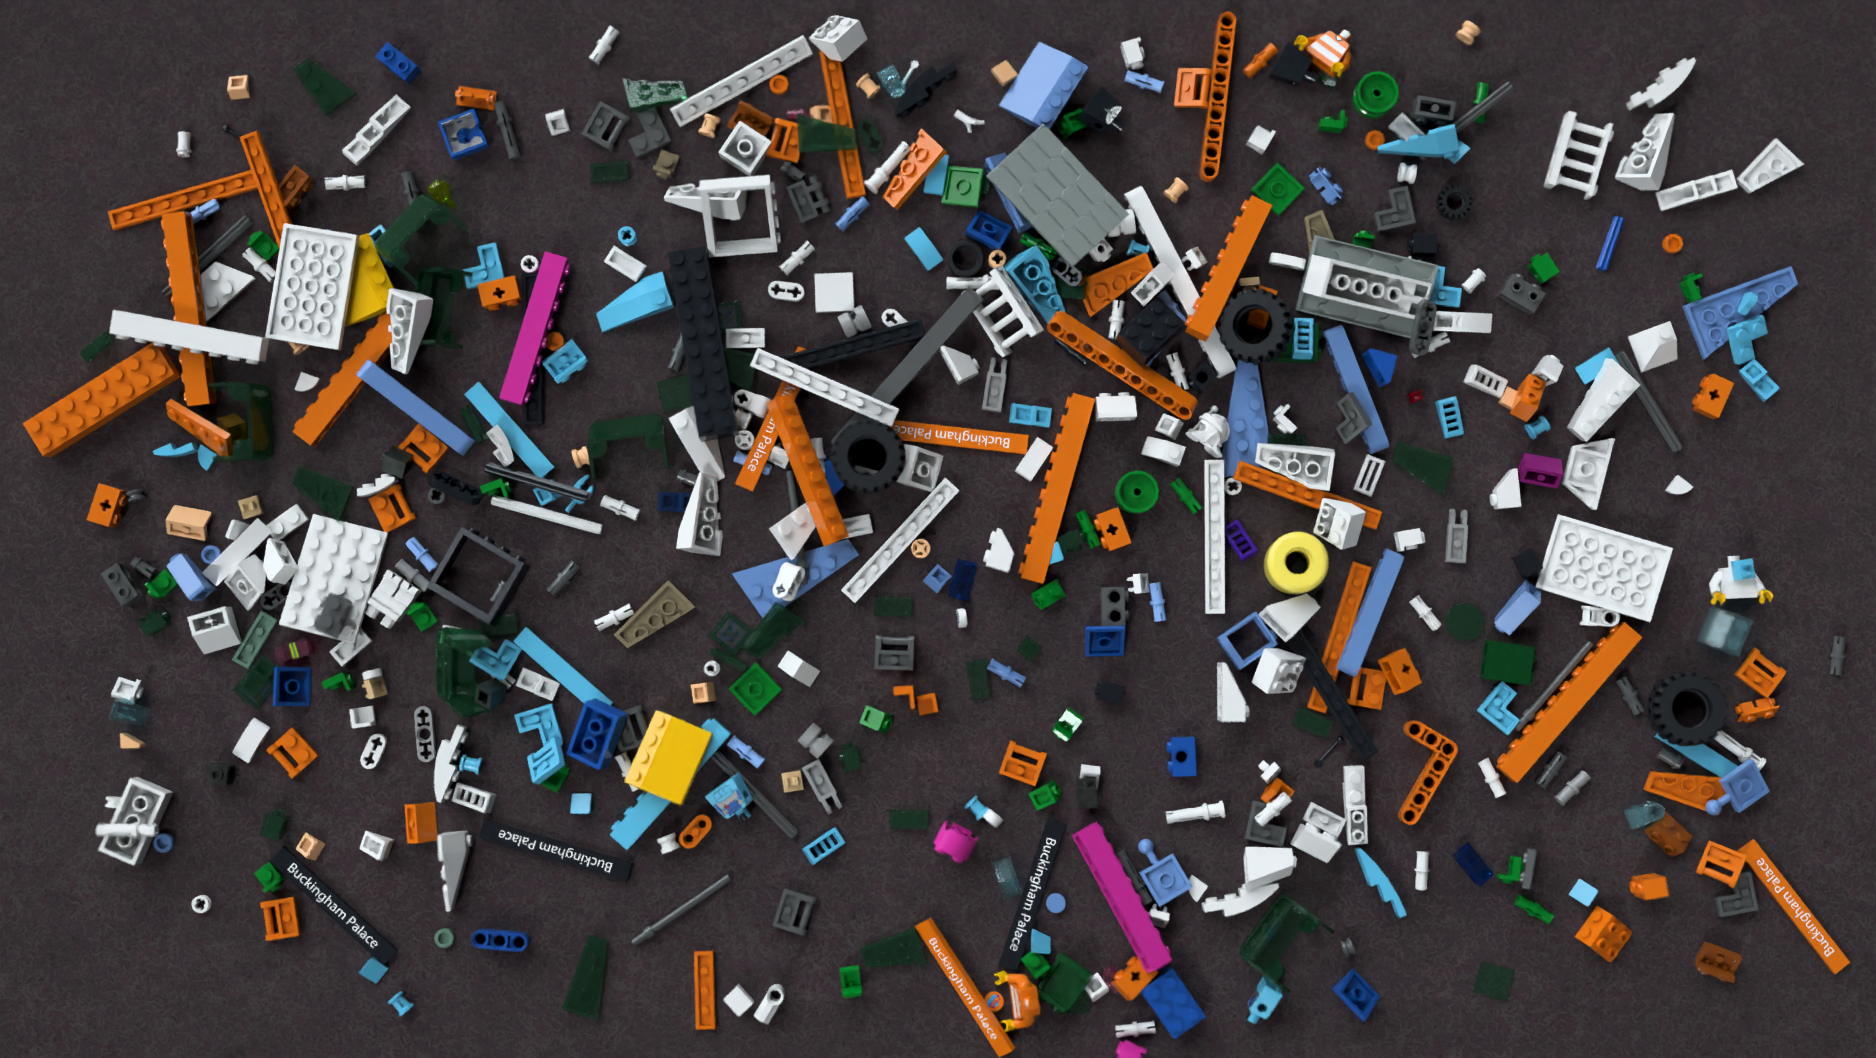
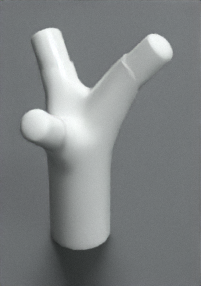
(967, 120)

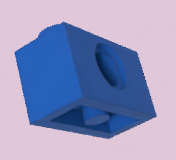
(398, 63)
(1186, 767)

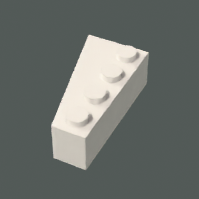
(1604, 397)

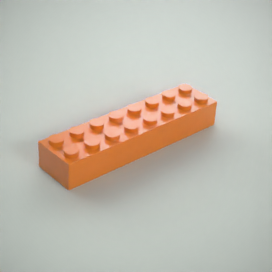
(101, 400)

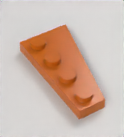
(919, 163)
(1114, 281)
(202, 429)
(1685, 788)

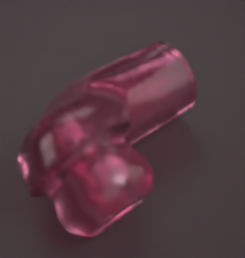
(792, 114)
(1108, 975)

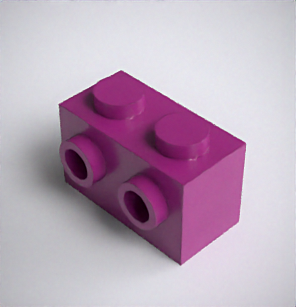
(1540, 470)

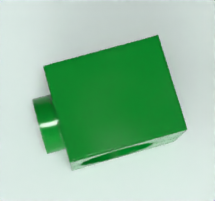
(1542, 267)

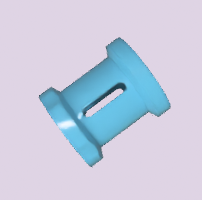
(627, 242)
(1137, 249)
(1537, 427)
(471, 764)
(976, 807)
(394, 1001)

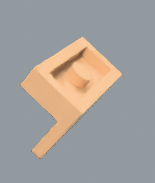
(188, 522)

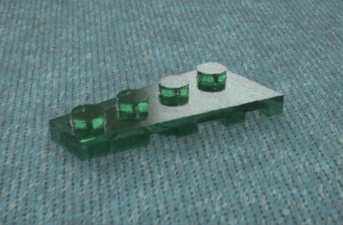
(586, 985)

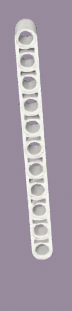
(1182, 285)

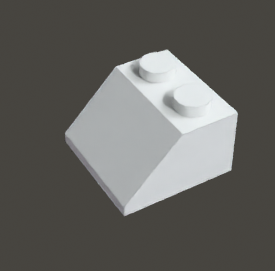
(745, 149)
(1115, 407)
(920, 468)

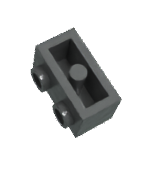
(1432, 110)
(1521, 293)
(332, 615)

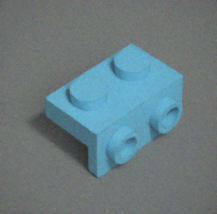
(565, 361)

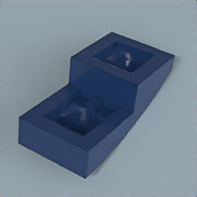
(672, 501)

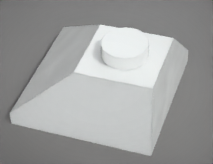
(1654, 346)
(960, 364)
(247, 581)

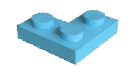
(490, 266)
(1445, 295)
(1741, 336)
(497, 663)
(1495, 708)
(542, 718)

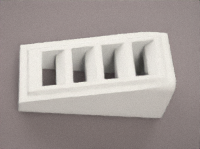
(1471, 375)
(488, 803)

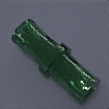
(473, 424)

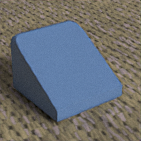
(937, 578)

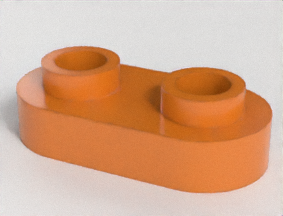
(696, 831)

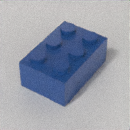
(597, 734)
(1172, 1002)

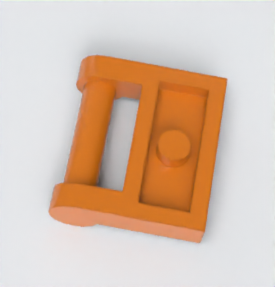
(1187, 87)
(790, 146)
(428, 444)
(386, 510)
(1757, 678)
(1373, 689)
(297, 748)
(1019, 769)
(1724, 858)
(286, 918)

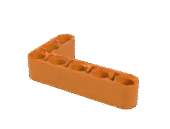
(1428, 771)

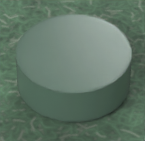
(444, 938)

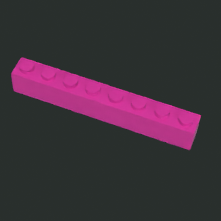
(535, 328)
(1122, 897)

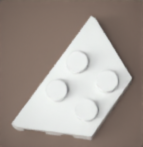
(220, 286)
(1587, 470)

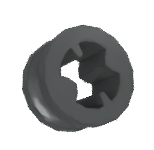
(135, 495)
(436, 501)
(1347, 947)

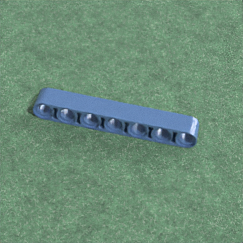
(1353, 381)
(415, 407)
(1370, 612)

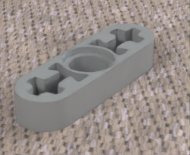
(419, 740)

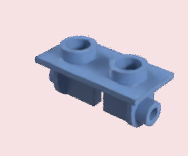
(1322, 179)

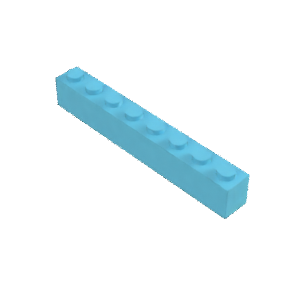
(651, 806)

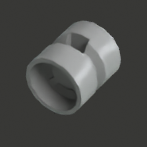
(854, 322)
(815, 740)

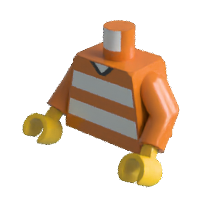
(1328, 51)
(1023, 999)

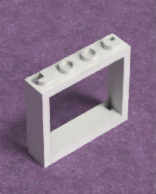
(739, 247)

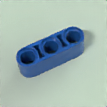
(491, 939)

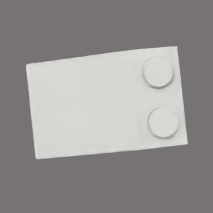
(1230, 701)

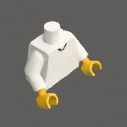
(1725, 587)

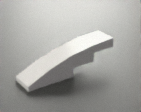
(376, 130)
(1696, 190)
(236, 552)

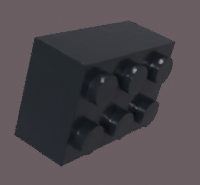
(1149, 332)

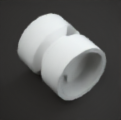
(1126, 226)

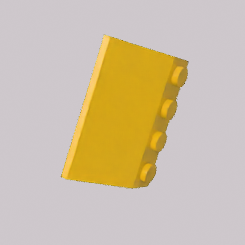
(369, 284)
(668, 758)

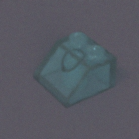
(1724, 631)

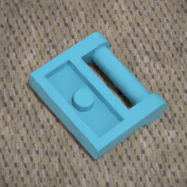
(546, 760)

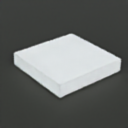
(834, 292)

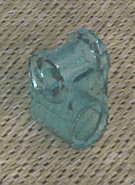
(891, 81)
(1640, 814)

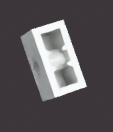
(1153, 283)

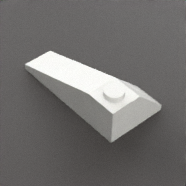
(1648, 161)
(1300, 463)
(453, 851)

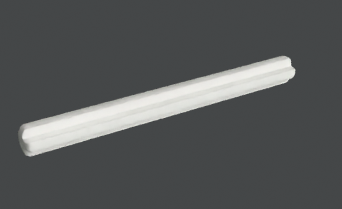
(546, 514)

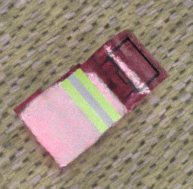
(294, 650)

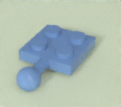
(1742, 788)
(1165, 877)

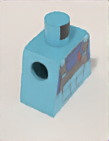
(731, 798)
(1263, 1000)

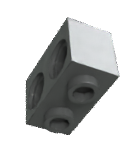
(122, 584)
(1108, 606)

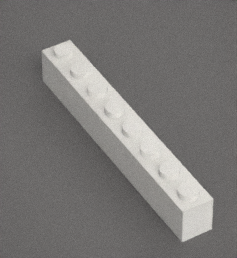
(189, 336)

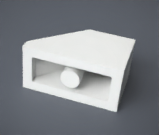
(1548, 369)
(1163, 451)
(1507, 492)
(278, 562)

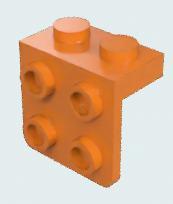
(1604, 934)

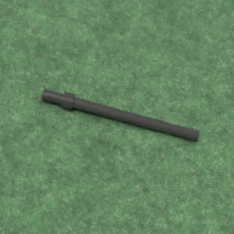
(801, 562)
(1529, 714)
(650, 931)

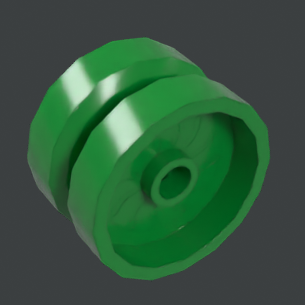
(1369, 104)
(1125, 494)

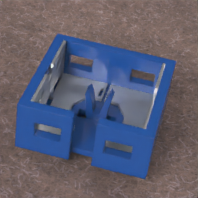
(458, 129)

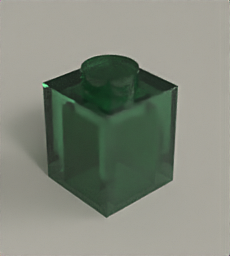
(274, 824)

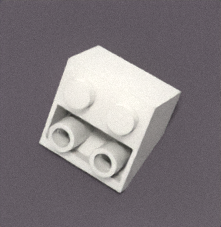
(839, 37)
(1339, 523)
(1000, 554)
(215, 629)
(1278, 671)
(1318, 845)

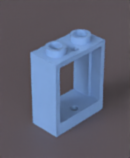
(1230, 650)

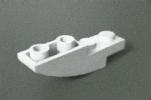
(1667, 83)
(1461, 322)
(445, 769)
(1354, 805)
(1236, 904)

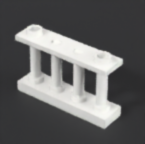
(1565, 141)
(1020, 310)

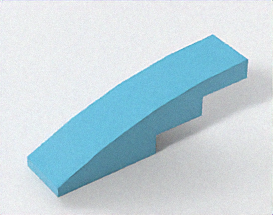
(1376, 877)

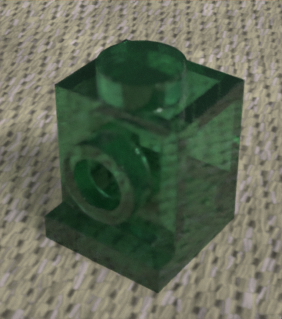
(1071, 541)
(155, 622)
(850, 757)

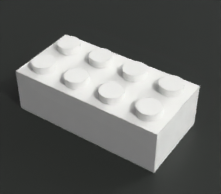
(139, 803)

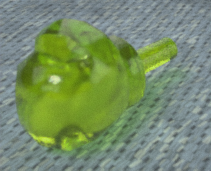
(439, 190)

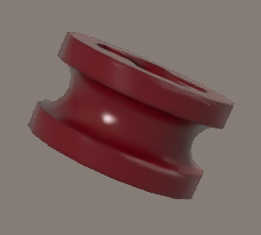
(1415, 396)

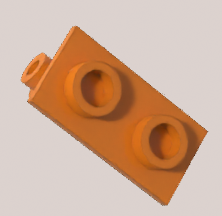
(475, 98)
(1765, 708)

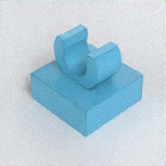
(1743, 569)

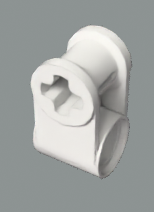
(756, 403)
(788, 580)
(1596, 616)

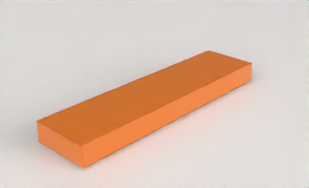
(704, 990)

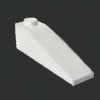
(724, 204)
(409, 320)
(704, 454)
(700, 522)

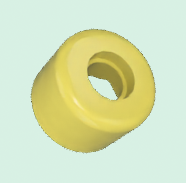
(1306, 546)

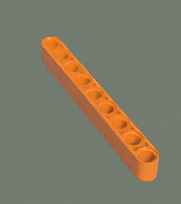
(1217, 88)
(1122, 365)

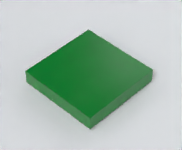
(963, 186)
(1278, 189)
(755, 689)

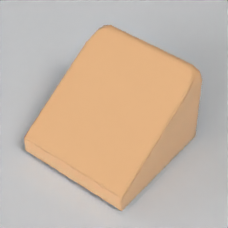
(1004, 73)
(238, 87)
(822, 113)
(1508, 398)
(703, 692)
(130, 741)
(310, 846)

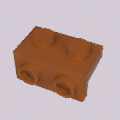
(751, 117)
(294, 186)
(1669, 835)
(1717, 962)

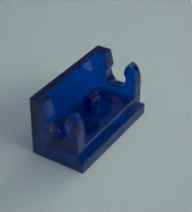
(962, 579)
(1472, 864)

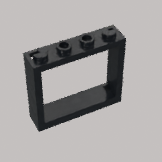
(508, 591)

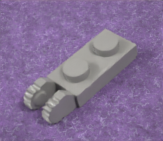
(994, 388)
(1456, 538)
(821, 784)

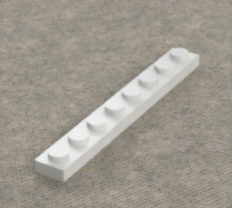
(741, 81)
(824, 387)
(1214, 537)
(900, 540)

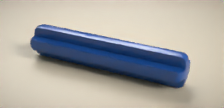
(1610, 243)

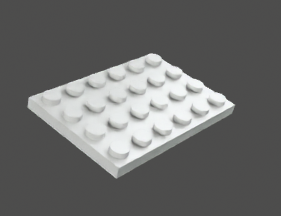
(312, 286)
(334, 560)
(1604, 568)

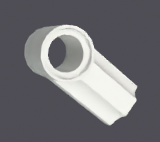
(769, 1004)

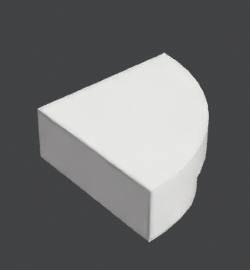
(306, 382)
(1678, 486)
(1197, 888)

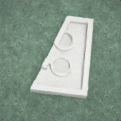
(1768, 166)
(794, 530)

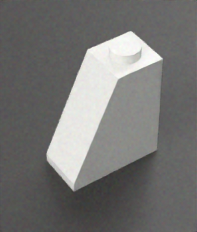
(1289, 615)
(1267, 865)

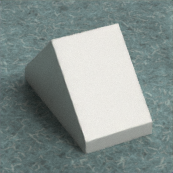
(798, 668)
(376, 845)

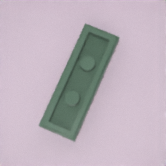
(255, 639)

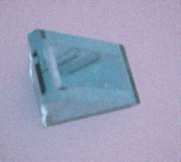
(129, 713)
(1007, 878)

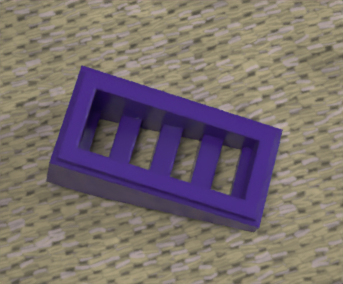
(1243, 557)

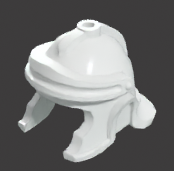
(1212, 433)

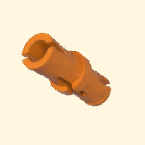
(1260, 60)

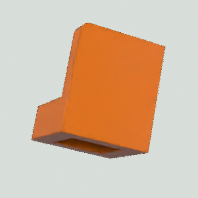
(927, 704)
(1274, 789)

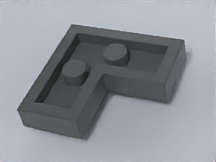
(654, 135)
(1401, 211)
(1356, 418)
(1268, 833)
(1741, 900)

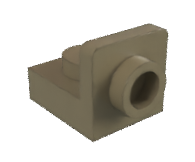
(666, 165)

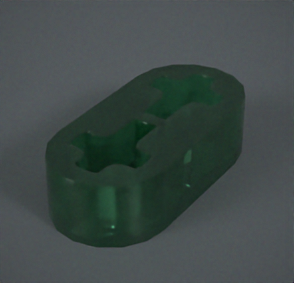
(866, 138)
(97, 346)

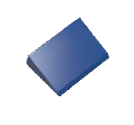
(988, 230)
(1380, 365)
(1104, 641)
(292, 686)
(1356, 994)

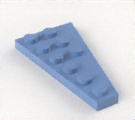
(1715, 313)
(1245, 419)
(822, 562)

